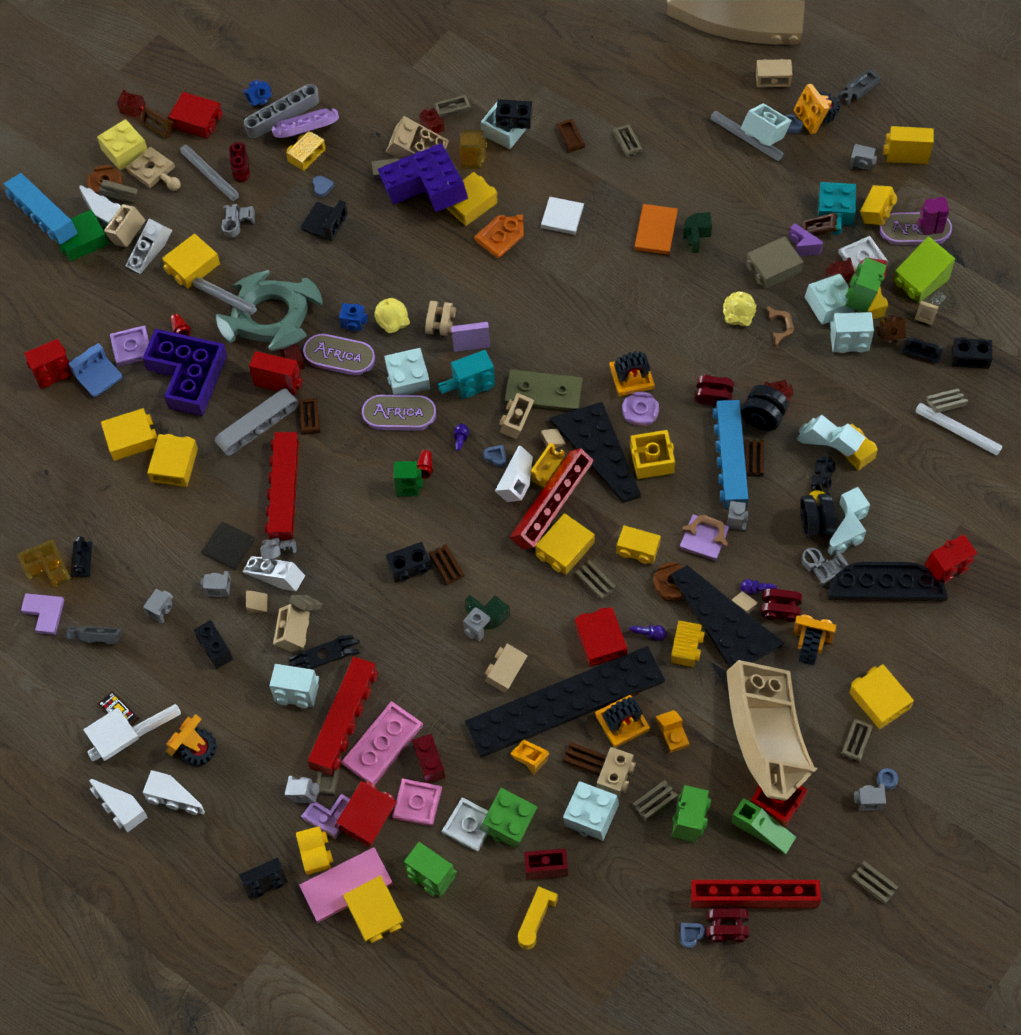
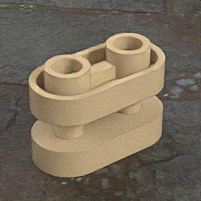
(447, 313)

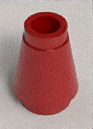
(179, 325)
(425, 463)

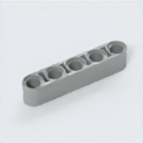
(282, 109)
(256, 422)

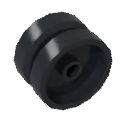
(764, 407)
(817, 515)

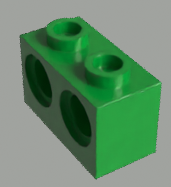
(407, 478)

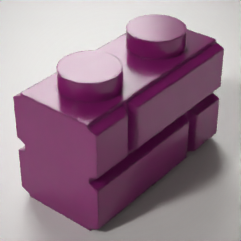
(933, 216)

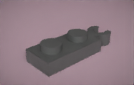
(860, 86)
(93, 634)

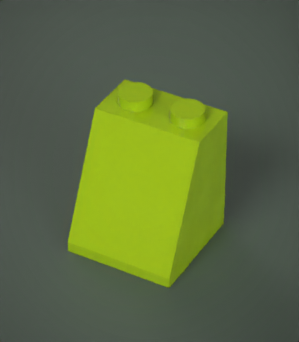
(924, 270)

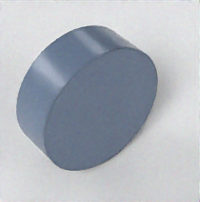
(888, 778)

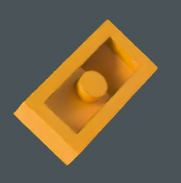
(672, 730)
(530, 755)

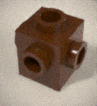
(891, 328)

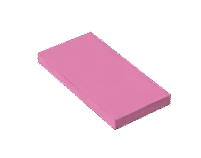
(382, 743)
(326, 890)

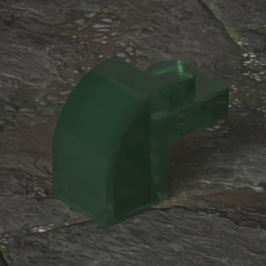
(696, 227)
(495, 609)

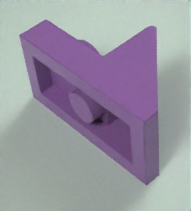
(806, 242)

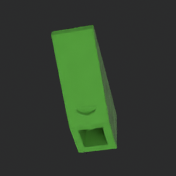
(762, 826)

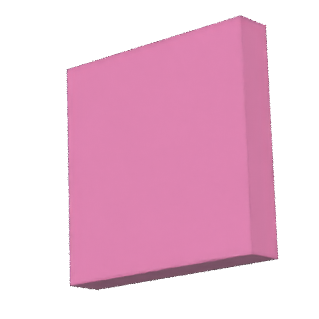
(417, 802)

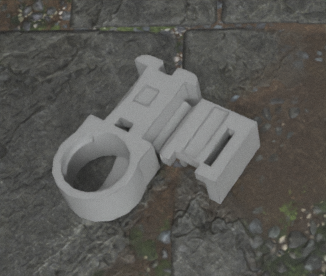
(232, 219)
(272, 548)
(825, 569)

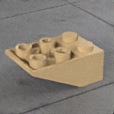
(412, 138)

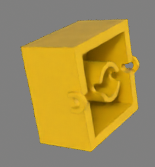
(652, 454)

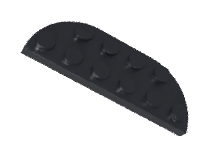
(886, 582)

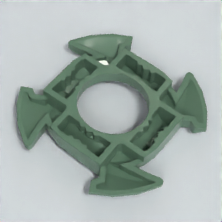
(255, 290)

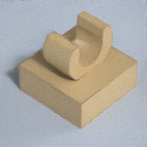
(926, 312)

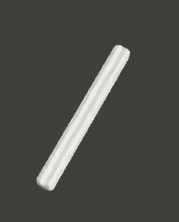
(959, 429)
(146, 725)

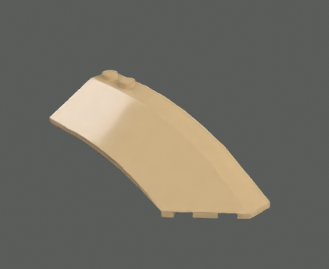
(744, 19)
(768, 728)

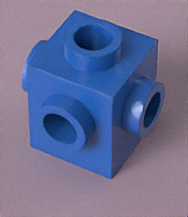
(257, 92)
(352, 317)

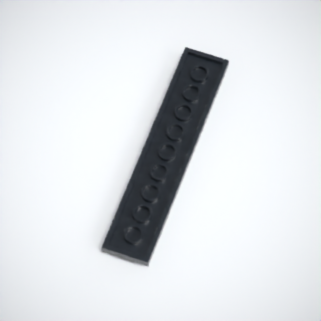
(564, 701)

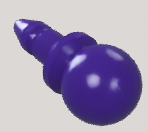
(461, 432)
(749, 586)
(657, 632)

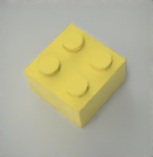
(122, 144)

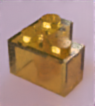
(472, 149)
(45, 559)

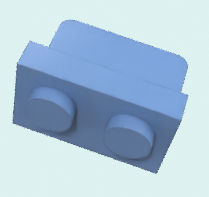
(95, 370)

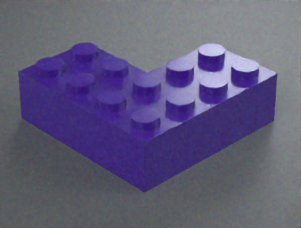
(424, 172)
(193, 365)

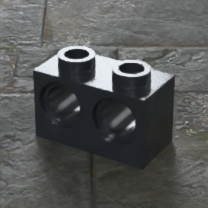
(514, 114)
(972, 356)
(407, 558)
(213, 644)

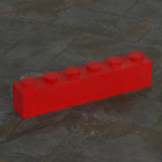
(283, 486)
(551, 499)
(342, 716)
(755, 893)

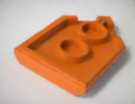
(501, 234)

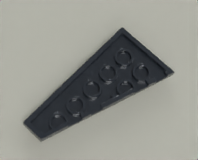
(594, 434)
(727, 625)

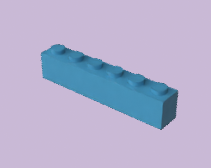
(40, 209)
(731, 452)

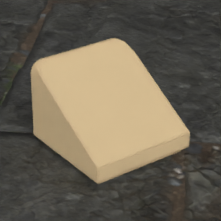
(552, 436)
(256, 602)
(745, 602)

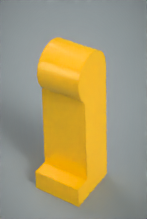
(534, 917)

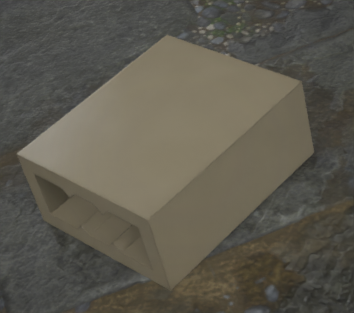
(774, 262)

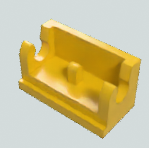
(547, 465)

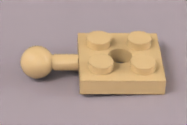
(149, 176)

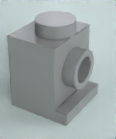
(863, 157)
(737, 516)
(216, 584)
(158, 605)
(301, 790)
(870, 798)

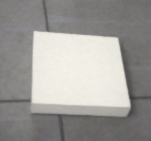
(562, 215)
(860, 250)
(111, 734)
(465, 824)

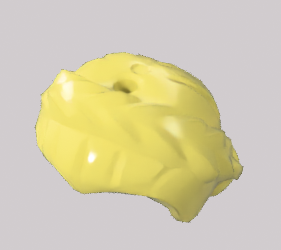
(739, 309)
(391, 315)

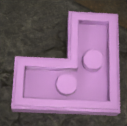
(48, 609)
(320, 816)

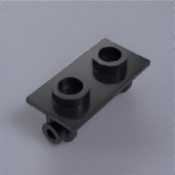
(922, 349)
(825, 468)
(81, 558)

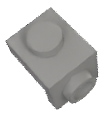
(475, 623)

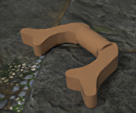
(788, 321)
(710, 521)

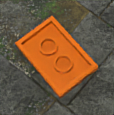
(656, 229)

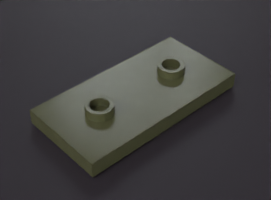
(546, 390)

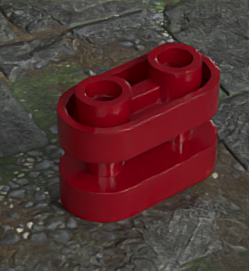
(239, 162)
(713, 389)
(781, 604)
(735, 932)

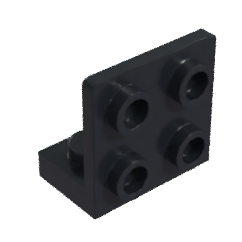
(325, 220)
(263, 878)

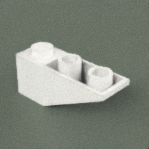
(100, 205)
(148, 245)
(516, 477)
(275, 572)
(166, 790)
(123, 805)

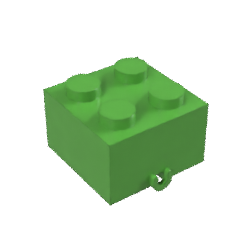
(865, 285)
(691, 814)
(508, 818)
(429, 870)

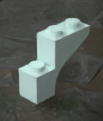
(823, 432)
(850, 530)

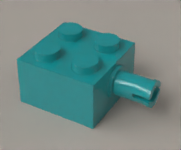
(837, 199)
(470, 375)

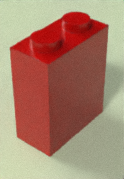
(195, 115)
(275, 372)
(600, 636)
(365, 813)

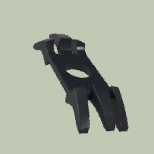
(334, 648)

